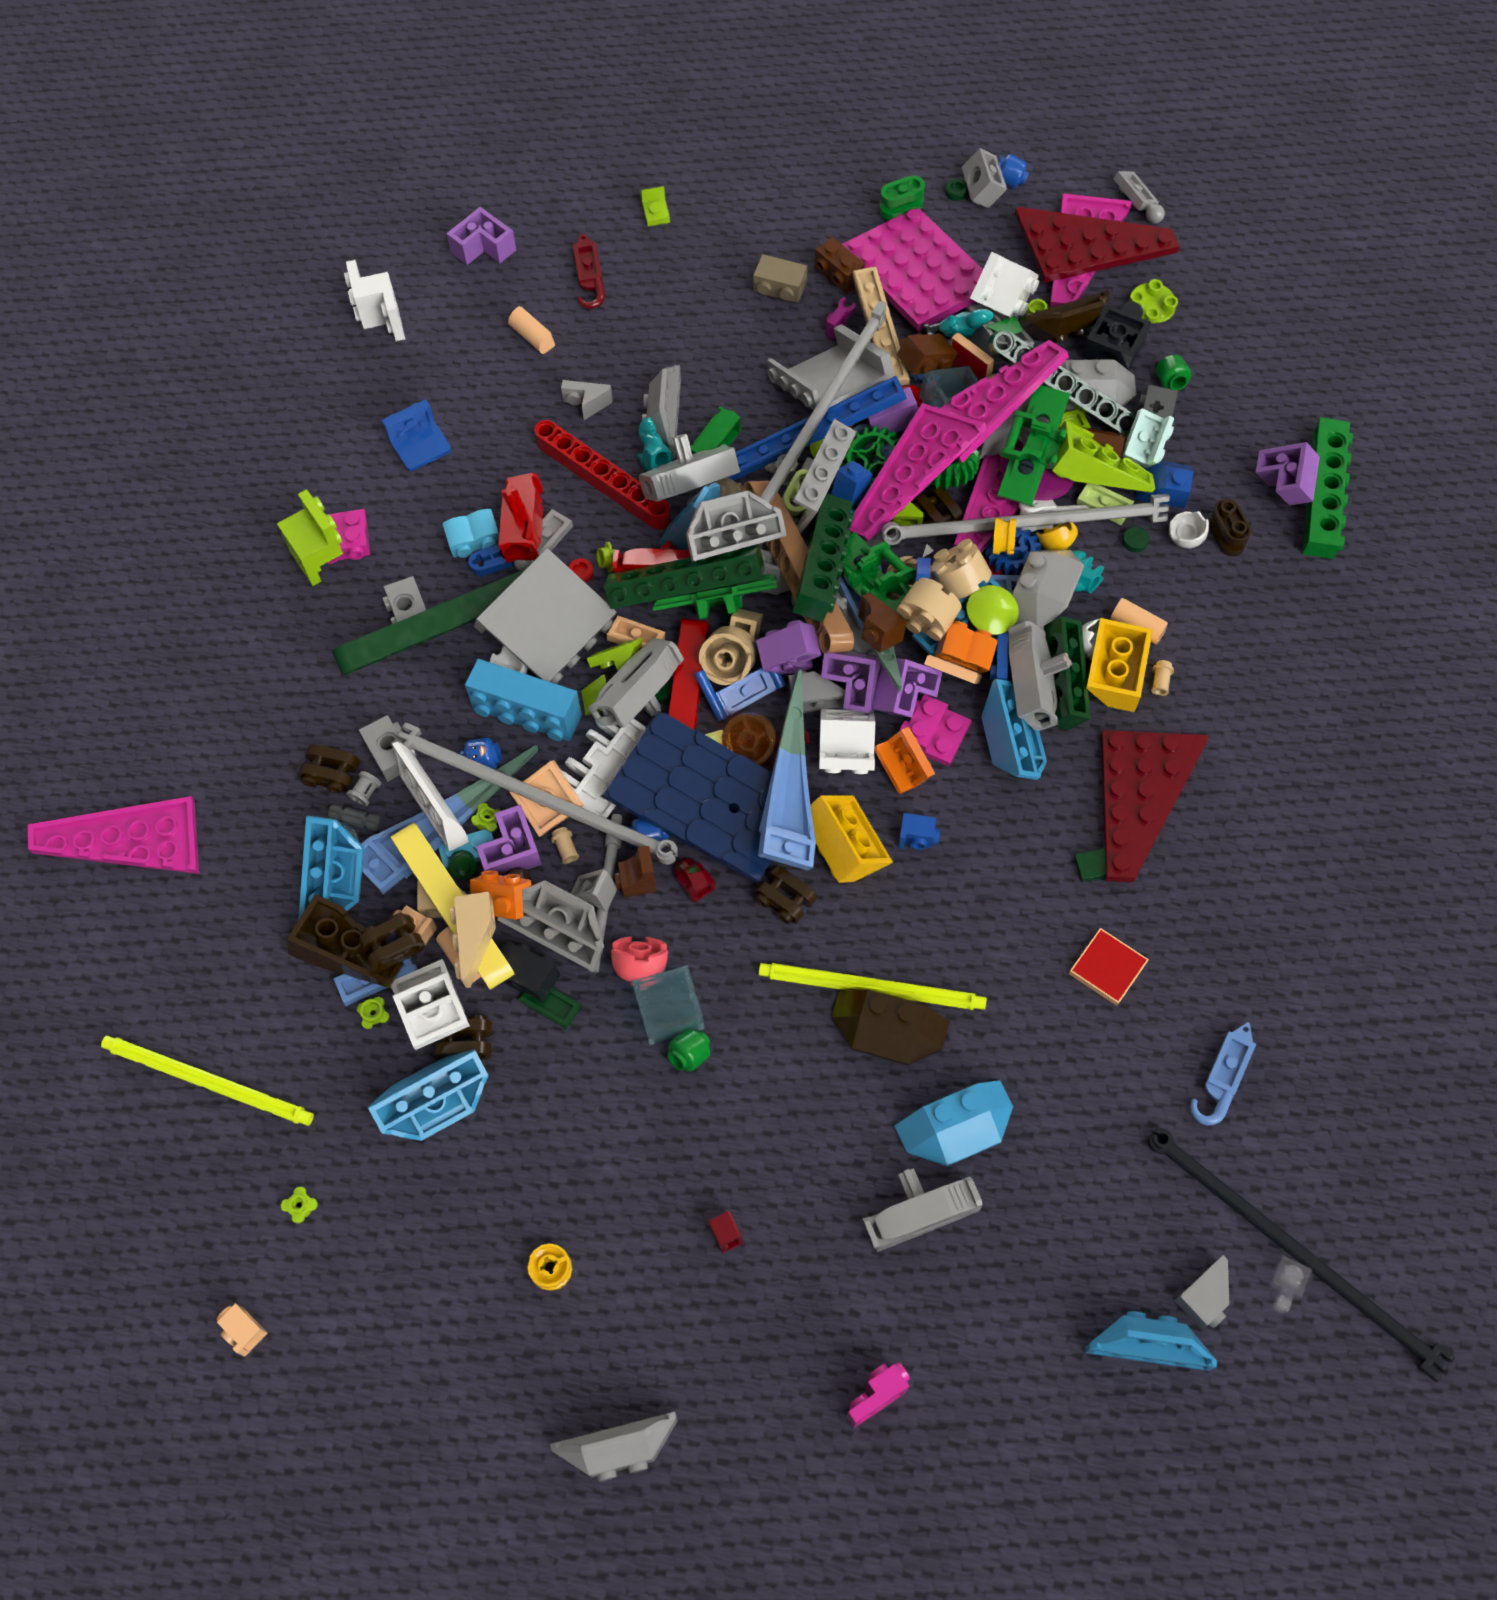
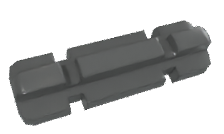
(354, 817)

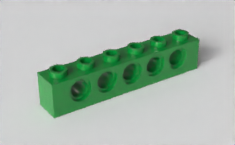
(1325, 513)

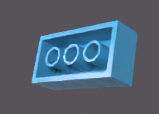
(523, 700)

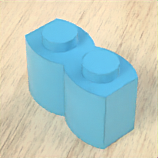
(471, 533)

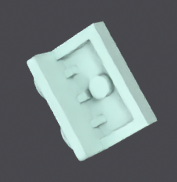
(1147, 438)

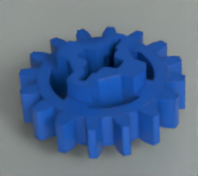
(1017, 561)

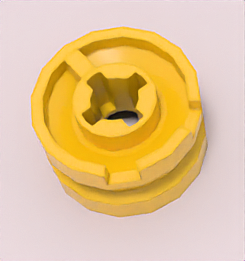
(1004, 536)
(562, 1269)

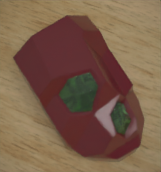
(693, 879)

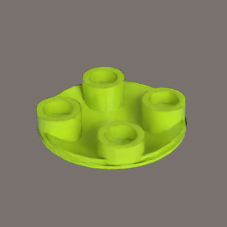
(1156, 300)
(992, 609)

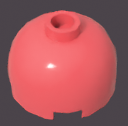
(638, 958)

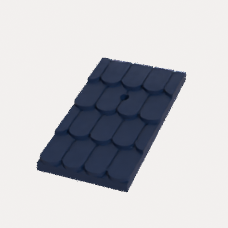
(695, 793)

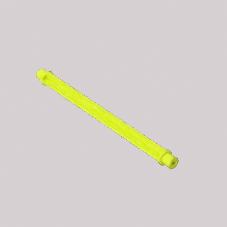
(852, 982)
(207, 1080)

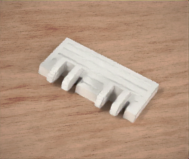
(604, 760)

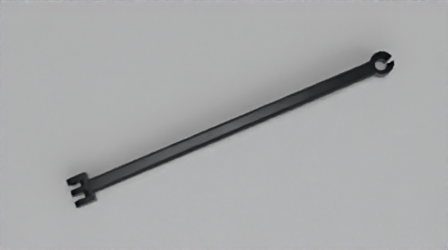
(1428, 1355)

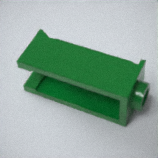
(719, 431)

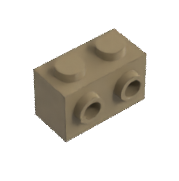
(780, 278)

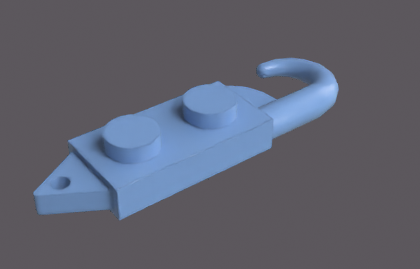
(1226, 1073)

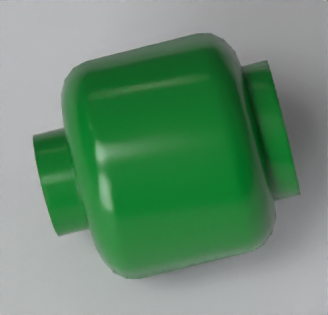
(1173, 372)
(689, 1050)

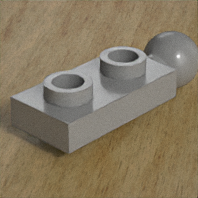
(1140, 195)
(553, 530)

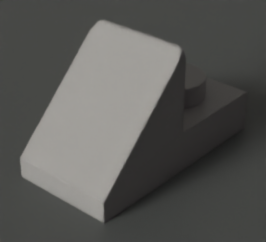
(591, 396)
(595, 888)

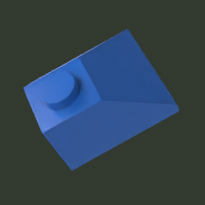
(1171, 480)

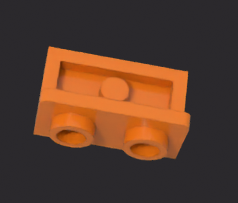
(904, 761)
(504, 891)

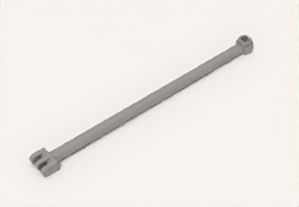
(873, 325)
(1030, 520)
(534, 794)

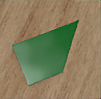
(1010, 324)

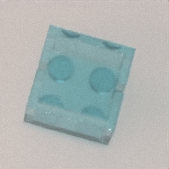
(943, 384)
(667, 1004)

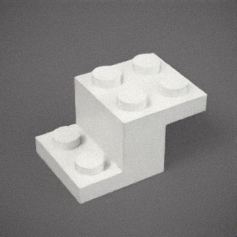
(1005, 286)
(373, 300)
(847, 741)
(429, 1004)

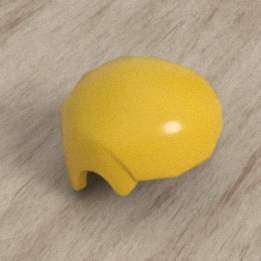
(1058, 537)

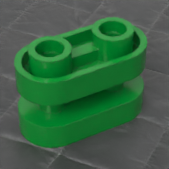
(901, 196)

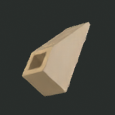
(475, 928)

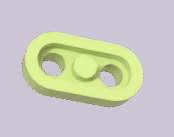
(791, 492)

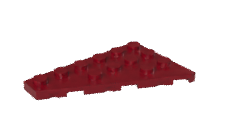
(1078, 244)
(1140, 786)

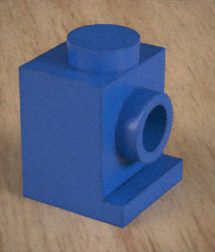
(918, 831)

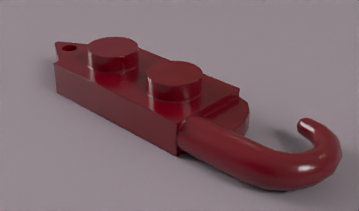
(589, 270)

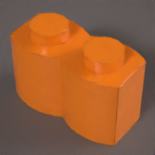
(967, 647)

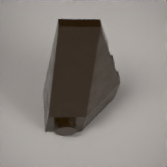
(329, 940)

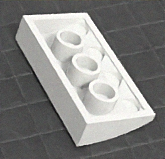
(429, 798)

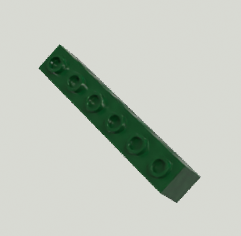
(823, 559)
(683, 577)

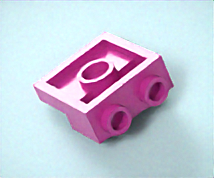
(354, 534)
(937, 729)
(883, 1387)

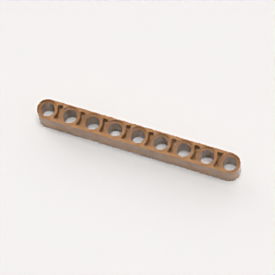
(789, 554)

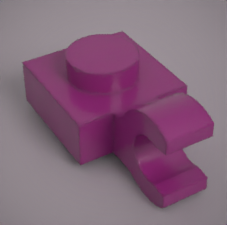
(839, 317)

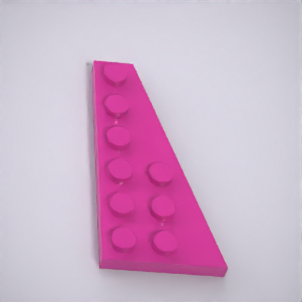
(1073, 287)
(998, 397)
(921, 454)
(985, 501)
(140, 835)

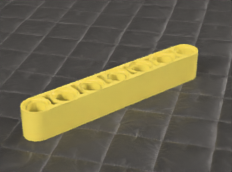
(442, 890)

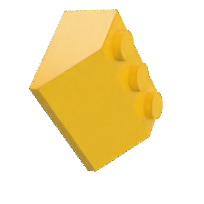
(1119, 664)
(847, 838)

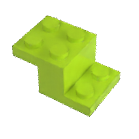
(311, 537)

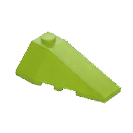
(1089, 462)

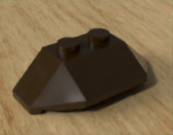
(1065, 318)
(888, 1026)

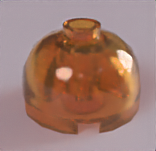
(750, 736)

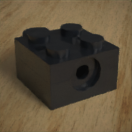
(1118, 335)

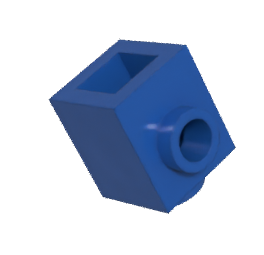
(851, 482)

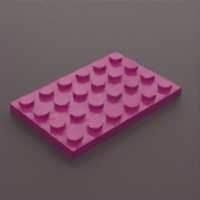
(918, 267)

